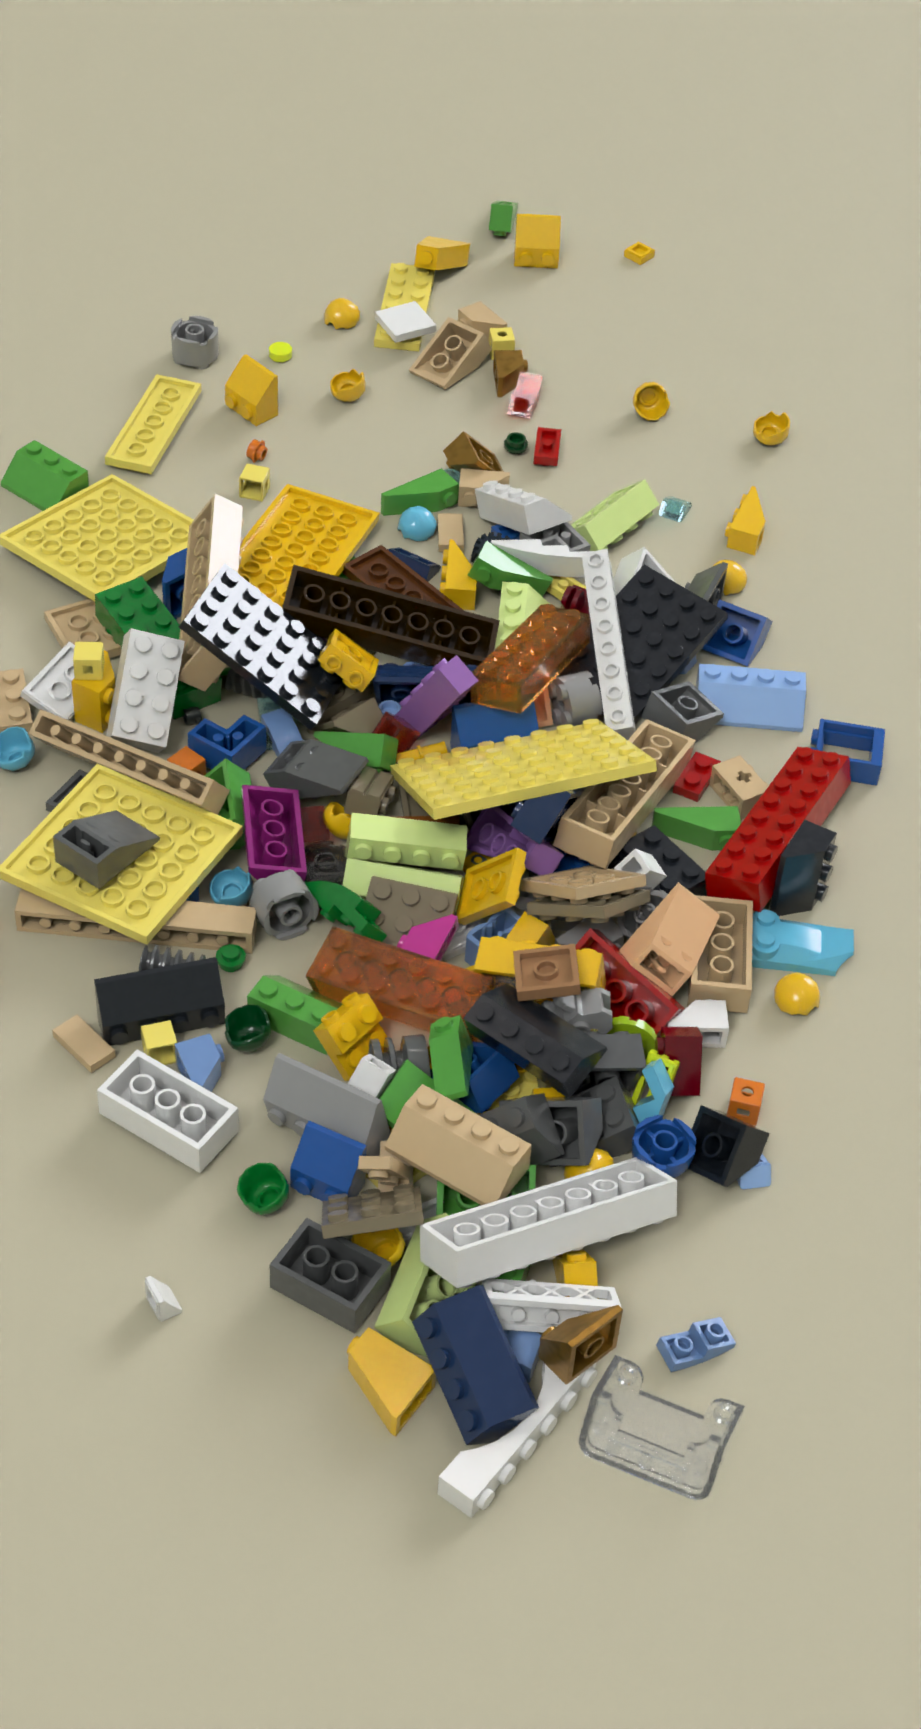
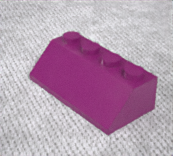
(273, 831)

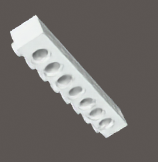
(608, 643)

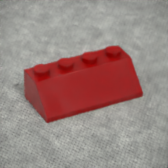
(629, 989)

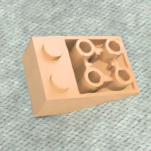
(671, 939)

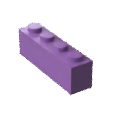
(437, 694)
(495, 835)

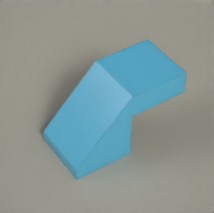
(661, 1090)

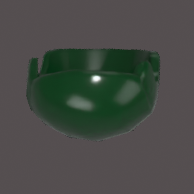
(247, 1028)

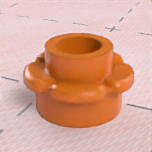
(256, 450)

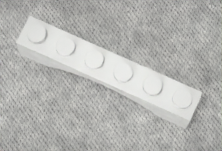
(478, 1472)

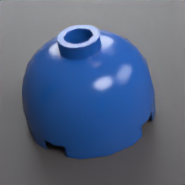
(664, 1144)

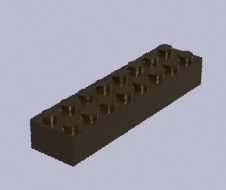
(388, 620)

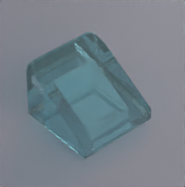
(674, 508)

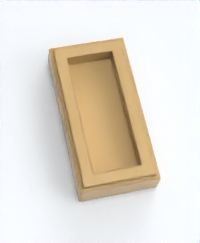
(450, 527)
(84, 1043)

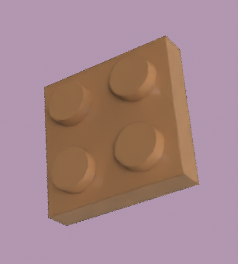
(546, 972)

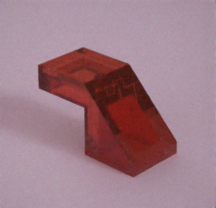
(526, 396)
(313, 824)

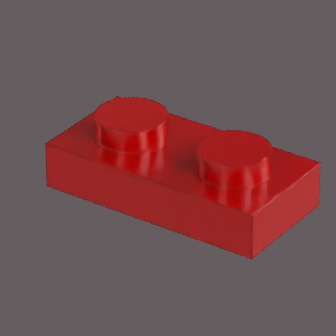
(547, 446)
(695, 777)

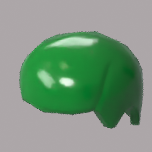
(263, 1188)

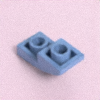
(280, 729)
(699, 1344)

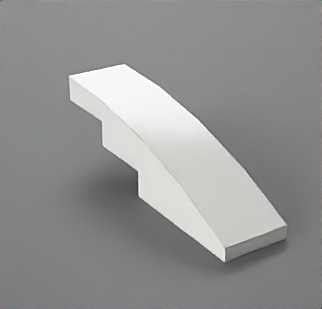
(551, 560)

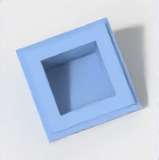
(757, 1176)

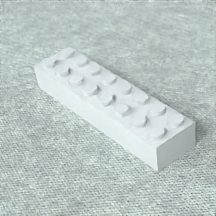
(547, 1222)

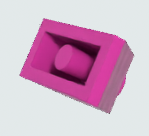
(431, 937)

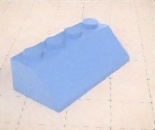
(755, 696)

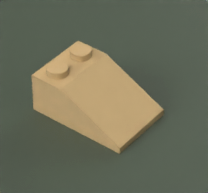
(451, 354)

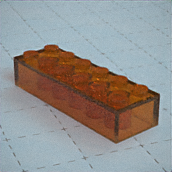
(530, 658)
(397, 980)

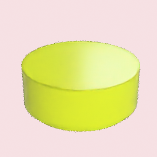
(280, 352)

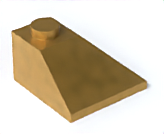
(470, 454)
(580, 1342)

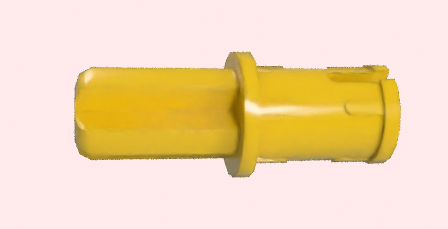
(419, 752)

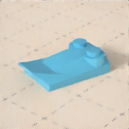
(799, 945)

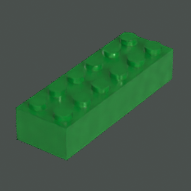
(139, 608)

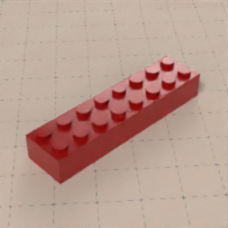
(801, 791)

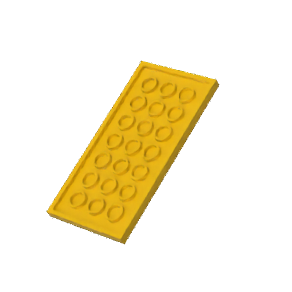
(303, 532)

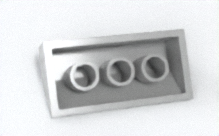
(305, 1094)

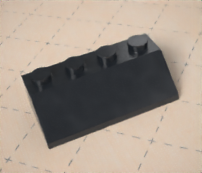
(182, 993)
(534, 1038)

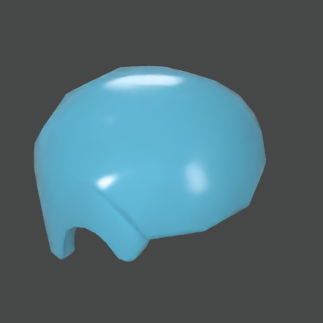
(417, 523)
(15, 748)
(231, 887)

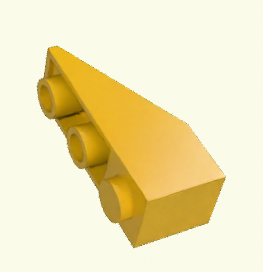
(747, 524)
(458, 585)

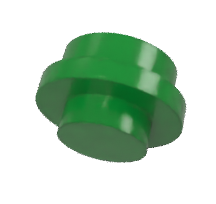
(231, 957)

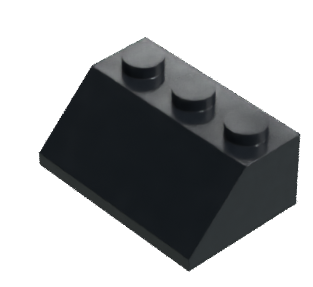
(804, 870)

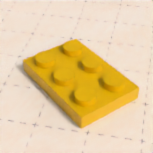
(491, 886)

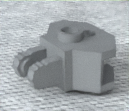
(585, 1010)

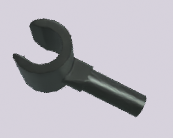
(192, 715)

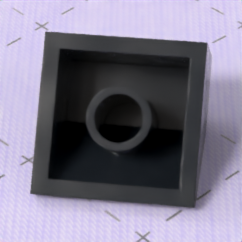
(725, 1146)

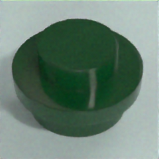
(516, 443)

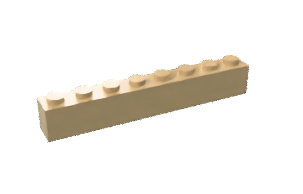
(129, 761)
(191, 926)

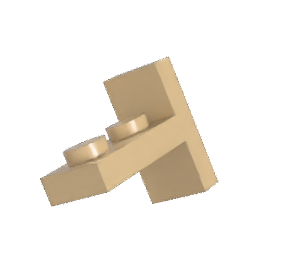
(387, 1169)

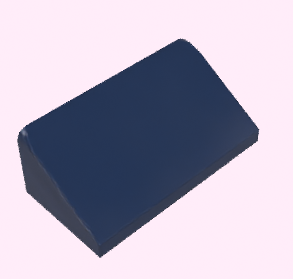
(422, 566)

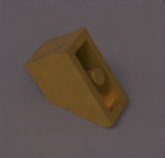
(506, 369)

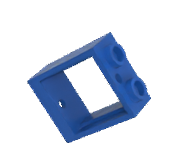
(853, 737)

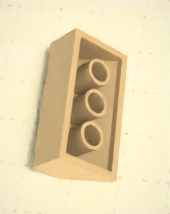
(458, 1147)

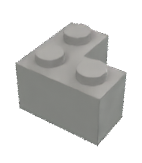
(560, 535)

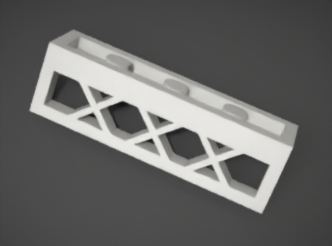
(536, 1313)

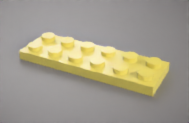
(404, 286)
(153, 424)

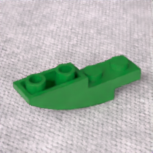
(347, 907)

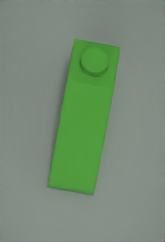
(502, 217)
(432, 491)
(496, 565)
(378, 748)
(698, 825)
(451, 1057)

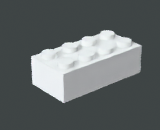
(145, 690)
(168, 1110)

